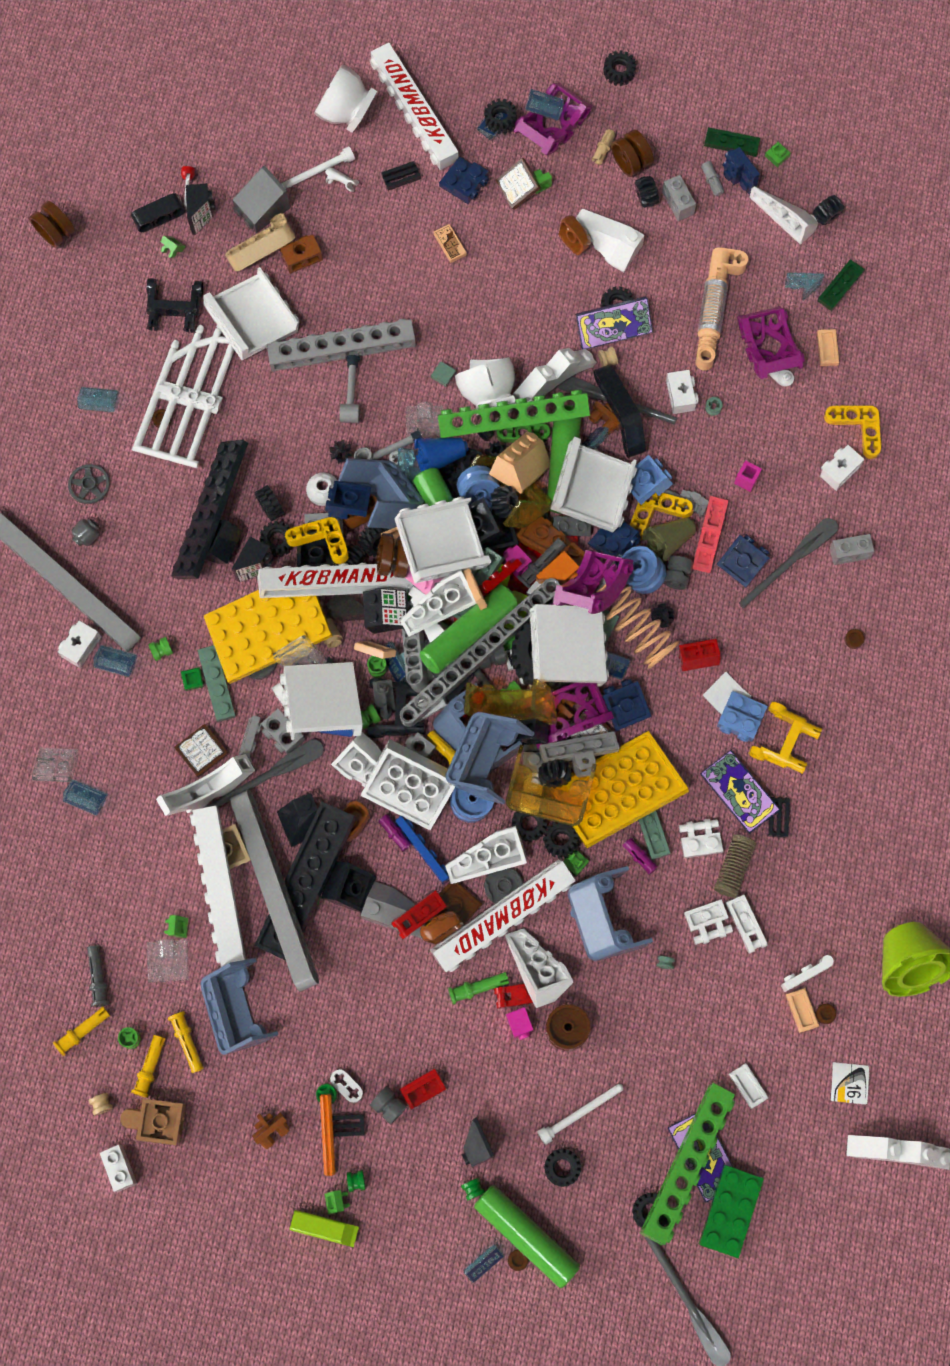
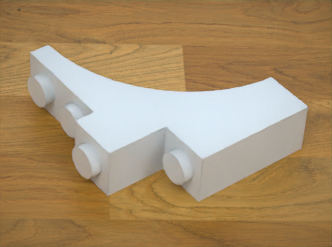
(559, 368)
(211, 786)
(898, 1151)

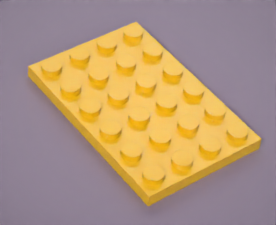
(257, 627)
(627, 788)

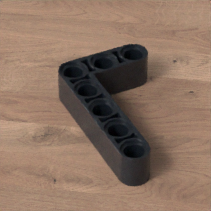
(623, 409)

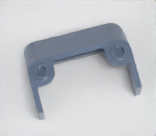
(387, 484)
(451, 729)
(478, 751)
(594, 921)
(229, 1008)

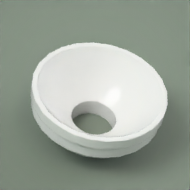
(318, 496)

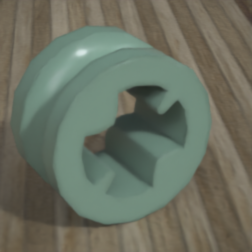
(710, 401)
(665, 962)

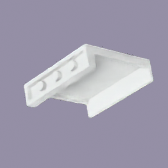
(252, 315)
(593, 486)
(440, 539)
(568, 644)
(321, 698)

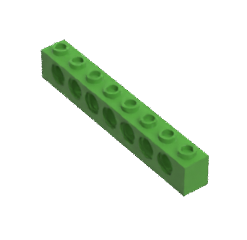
(580, 409)
(651, 1226)

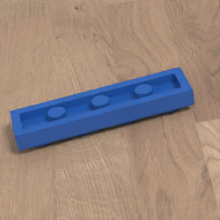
(418, 843)

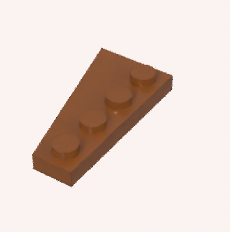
(542, 535)

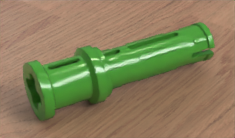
(468, 989)

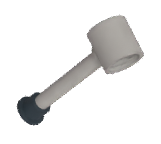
(350, 412)
(365, 453)

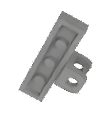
(580, 751)

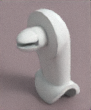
(334, 174)
(783, 377)

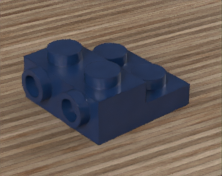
(740, 169)
(464, 180)
(347, 499)
(615, 542)
(744, 560)
(626, 703)

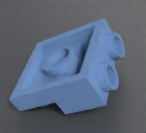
(650, 479)
(741, 717)

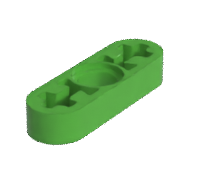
(537, 427)

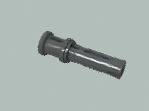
(534, 569)
(97, 984)

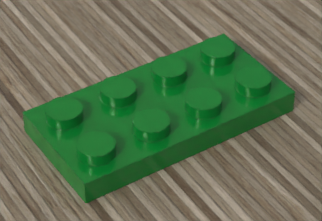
(731, 1211)

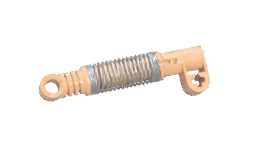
(714, 301)

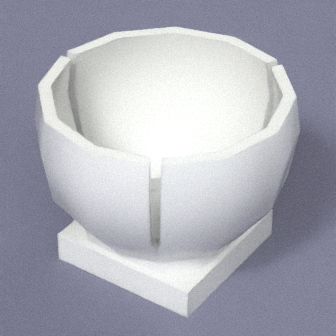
(345, 99)
(488, 383)

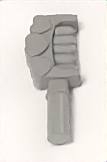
(699, 503)

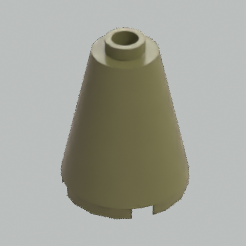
(669, 536)

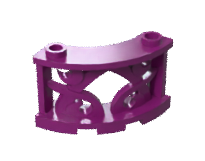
(541, 136)
(782, 359)
(576, 592)
(593, 718)

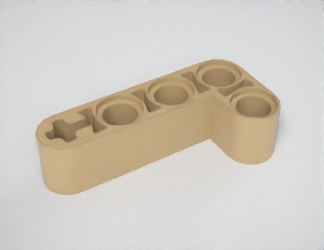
(261, 244)

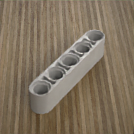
(412, 656)

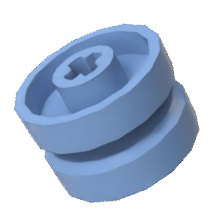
(476, 483)
(647, 572)
(465, 809)

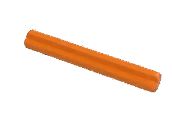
(327, 1134)

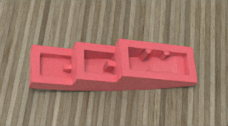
(710, 534)

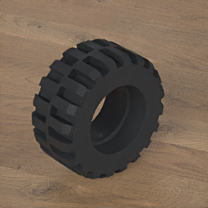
(521, 658)

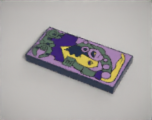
(614, 323)
(740, 792)
(717, 1158)

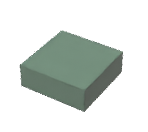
(443, 374)

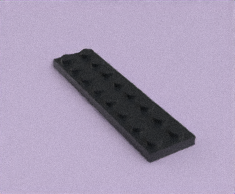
(209, 510)
(311, 870)

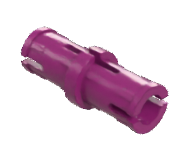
(394, 833)
(640, 856)

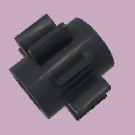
(496, 447)
(340, 451)
(664, 614)

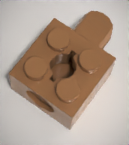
(156, 1121)

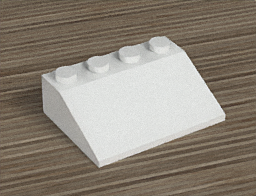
(408, 785)

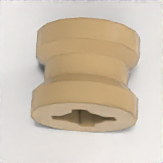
(608, 357)
(100, 1104)

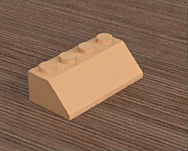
(521, 462)

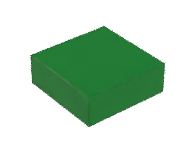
(192, 679)

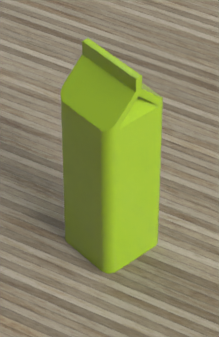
(324, 1228)

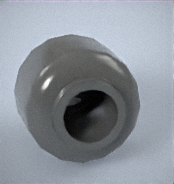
(85, 532)

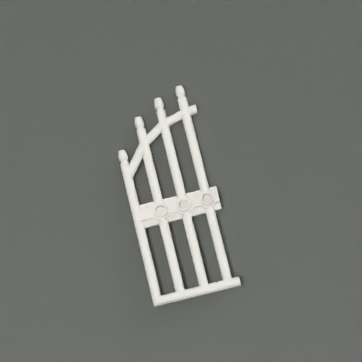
(185, 396)

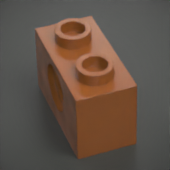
(294, 261)

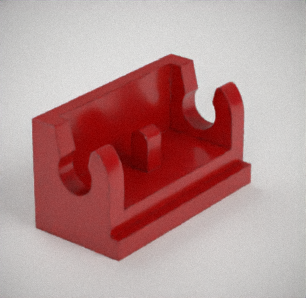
(699, 655)
(423, 1089)

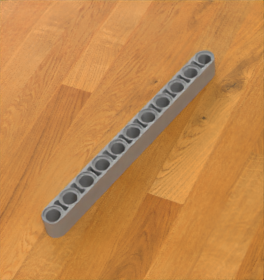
(67, 585)
(475, 660)
(274, 891)

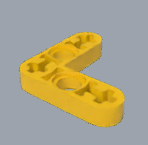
(865, 422)
(651, 506)
(323, 531)

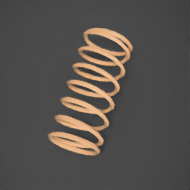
(649, 659)

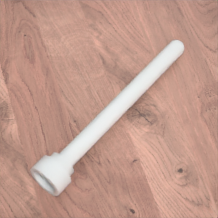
(346, 156)
(547, 1134)

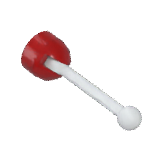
(187, 174)

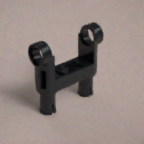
(185, 309)
(402, 691)

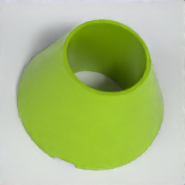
(913, 960)

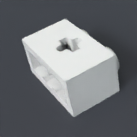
(679, 400)
(850, 462)
(78, 653)
(118, 1168)

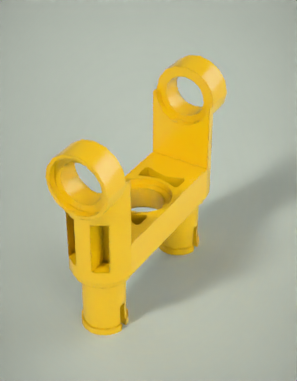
(785, 758)

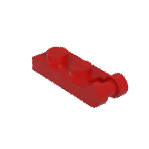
(496, 578)
(419, 914)
(518, 993)

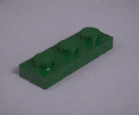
(729, 140)
(841, 285)

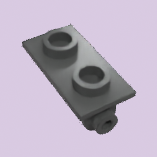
(571, 526)
(384, 698)

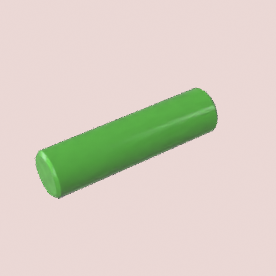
(562, 434)
(432, 487)
(468, 629)
(527, 1236)

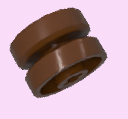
(632, 153)
(52, 224)
(391, 557)
(564, 1039)

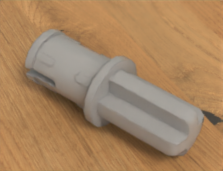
(712, 178)

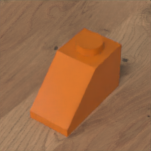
(561, 569)

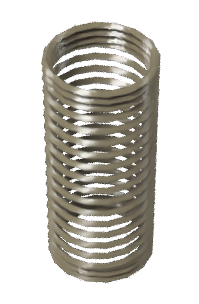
(738, 841)

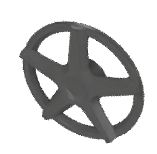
(89, 484)

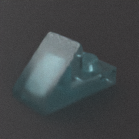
(807, 281)
(405, 462)

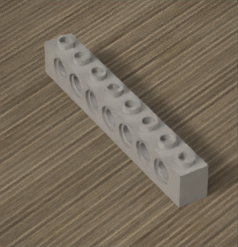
(335, 352)

